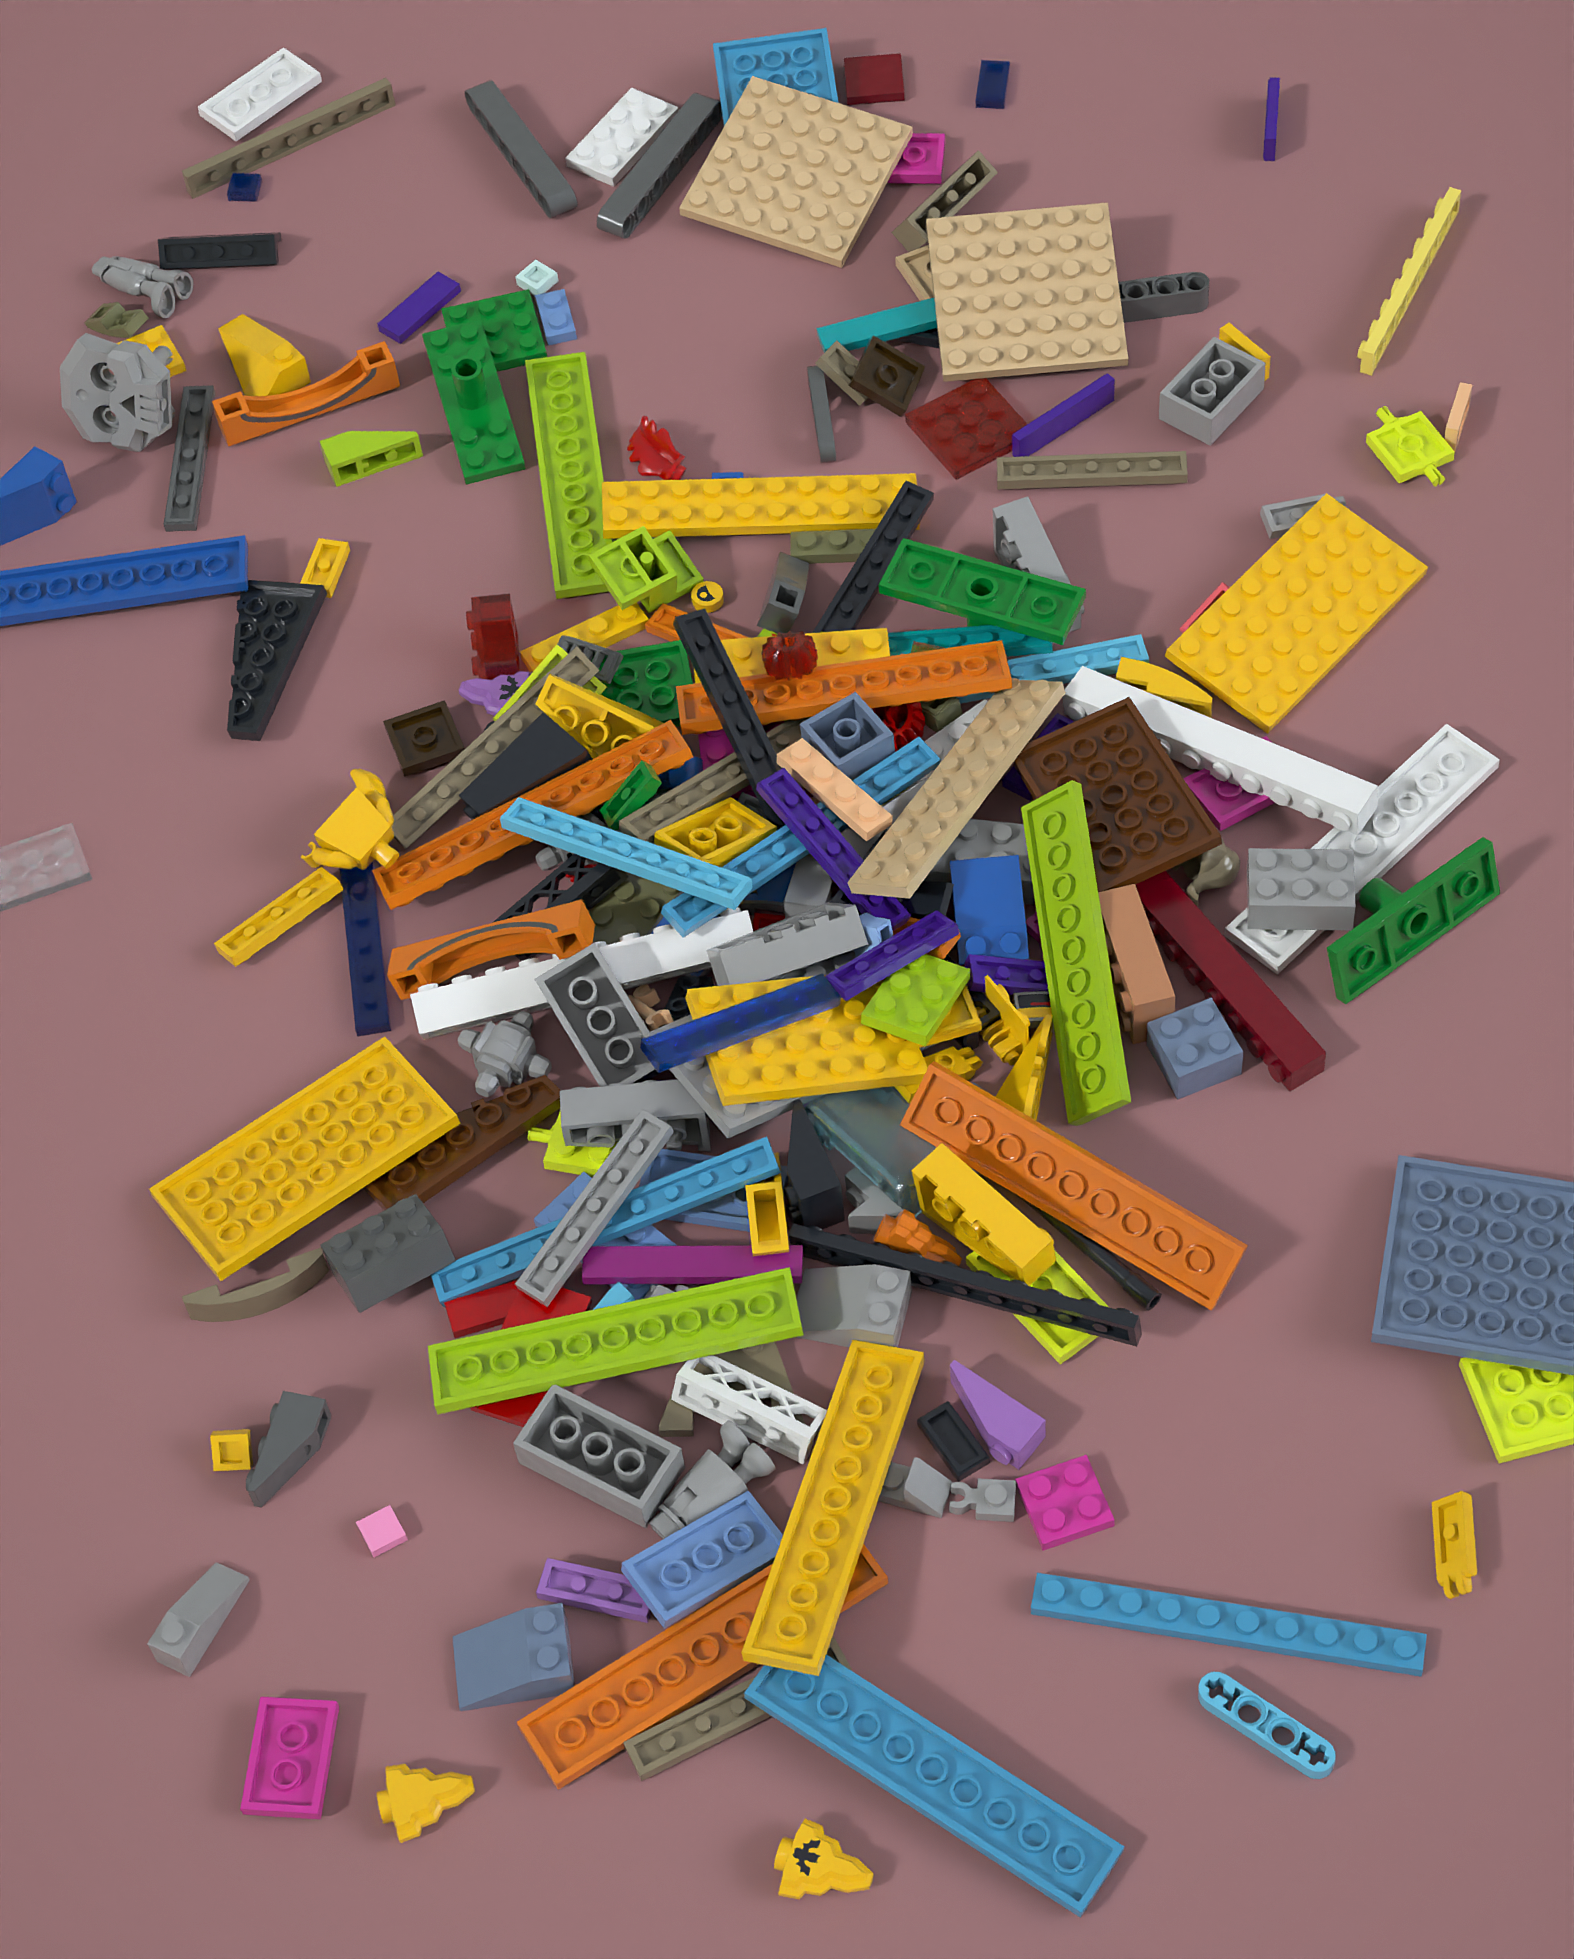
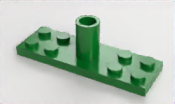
(473, 401)
(982, 591)
(1411, 919)

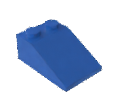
(33, 495)
(989, 907)

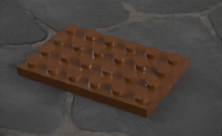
(1133, 795)

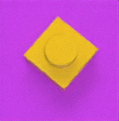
(231, 1450)

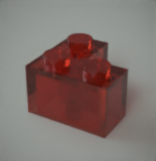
(493, 636)

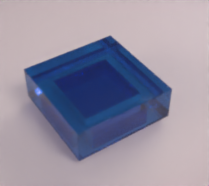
(244, 187)

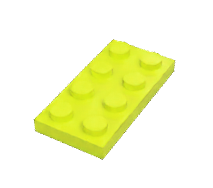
(1057, 1340)

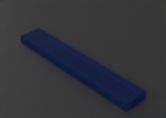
(365, 951)
(740, 1022)

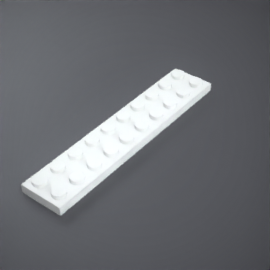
(1407, 810)

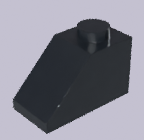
(928, 898)

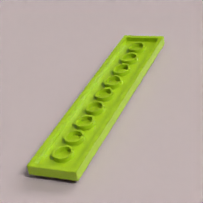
(568, 469)
(1075, 955)
(614, 1340)

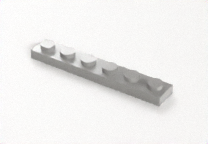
(594, 1208)

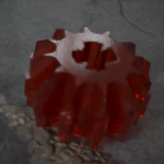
(789, 655)

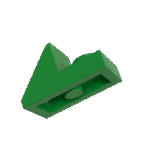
(631, 795)

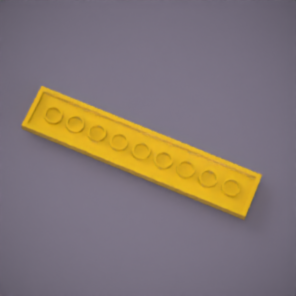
(749, 504)
(833, 1508)

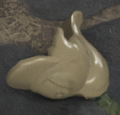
(1210, 870)

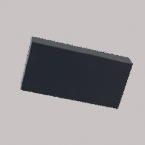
(953, 1441)

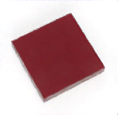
(874, 79)

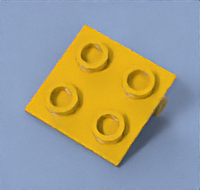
(1011, 1032)

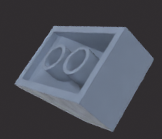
(514, 1658)

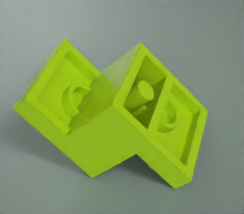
(645, 569)

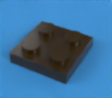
(887, 376)
(424, 738)

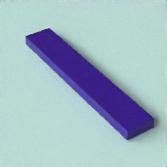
(825, 843)

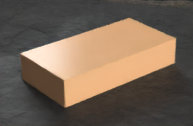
(1458, 415)

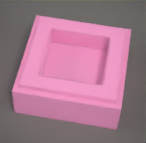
(382, 1531)

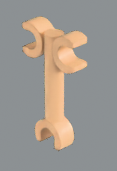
(642, 1000)

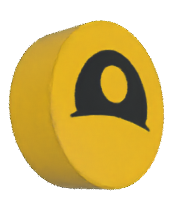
(707, 596)

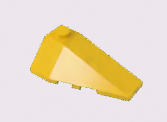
(590, 717)
(1026, 1080)

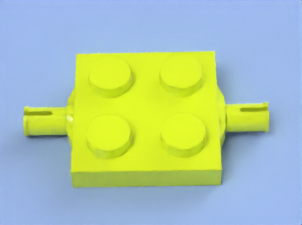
(1410, 446)
(568, 1158)

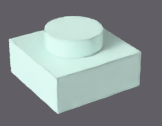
(537, 278)

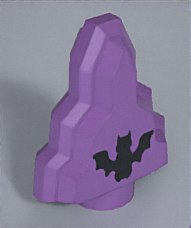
(492, 693)

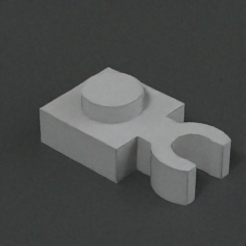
(992, 1499)

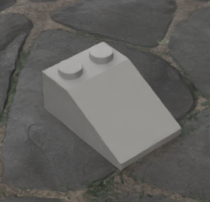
(854, 1304)

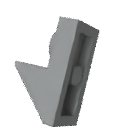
(869, 1202)
(916, 1488)

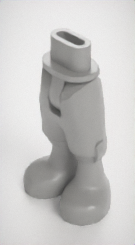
(145, 278)

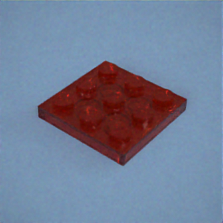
(966, 426)

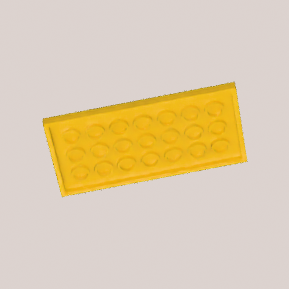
(1296, 613)
(303, 1157)

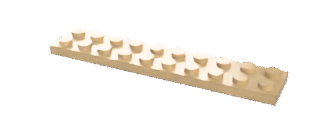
(956, 789)

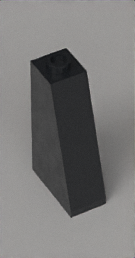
(528, 762)

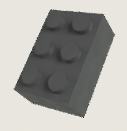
(387, 1252)

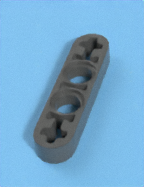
(821, 414)

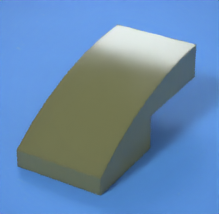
(115, 321)

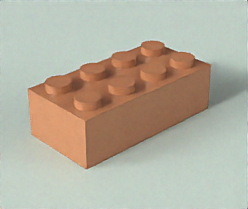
(1135, 962)

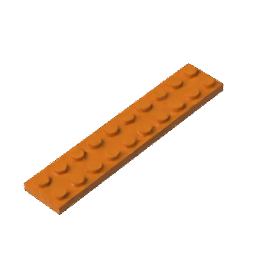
(876, 680)
(484, 838)
(1074, 1186)
(659, 1678)

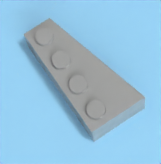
(1024, 546)
(788, 945)
(605, 1113)

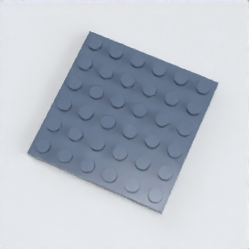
(1479, 1265)

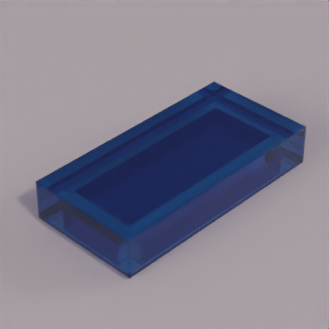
(992, 84)

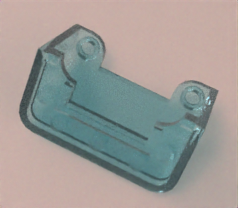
(869, 1134)

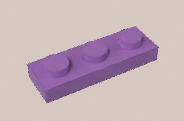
(591, 1590)

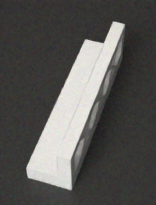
(764, 1424)

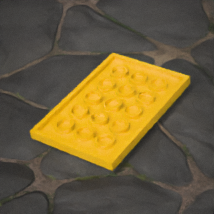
(808, 1056)

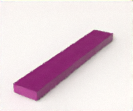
(683, 1264)

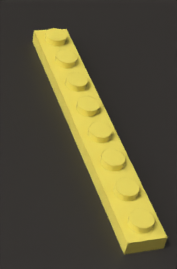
(1412, 276)

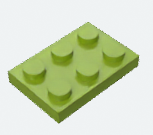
(916, 999)

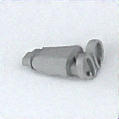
(712, 1481)

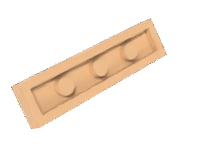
(834, 789)

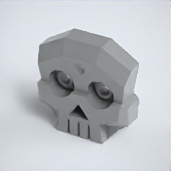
(135, 393)

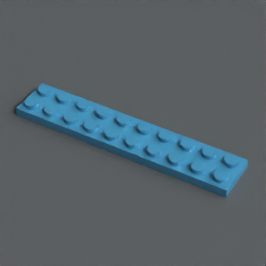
(942, 1779)

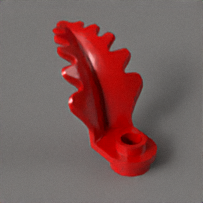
(655, 452)

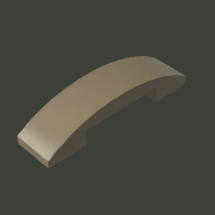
(261, 1297)

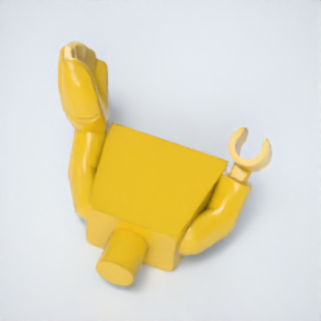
(357, 829)

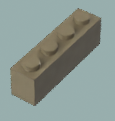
(945, 200)

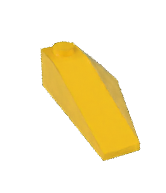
(263, 359)

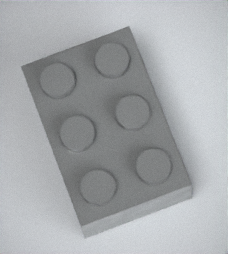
(1212, 391)
(1300, 889)

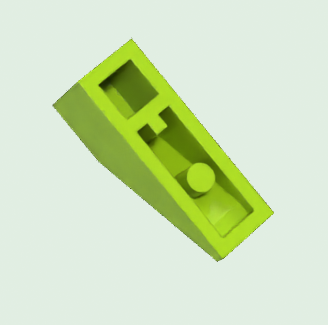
(364, 453)

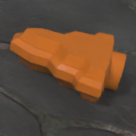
(911, 1235)

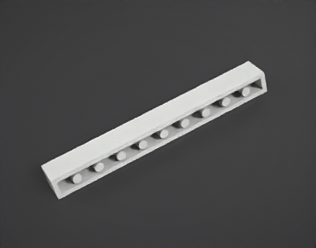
(1234, 754)
(632, 960)

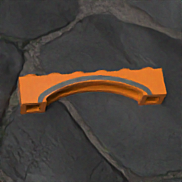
(363, 377)
(553, 930)

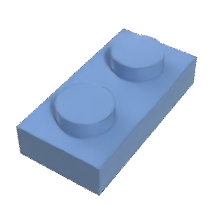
(556, 317)

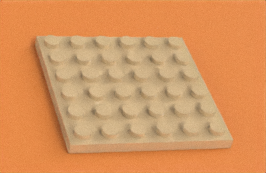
(796, 171)
(1026, 292)

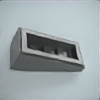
(599, 653)

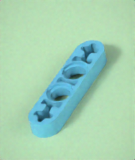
(1270, 1719)

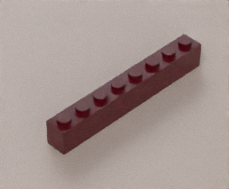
(1231, 983)

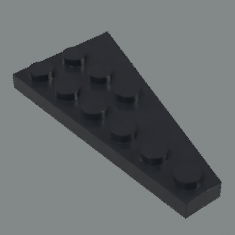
(266, 647)

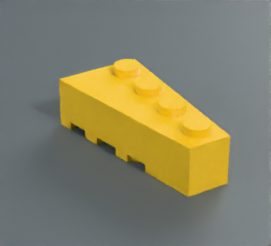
(981, 1217)

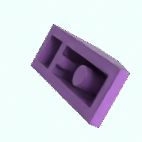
(1004, 1424)

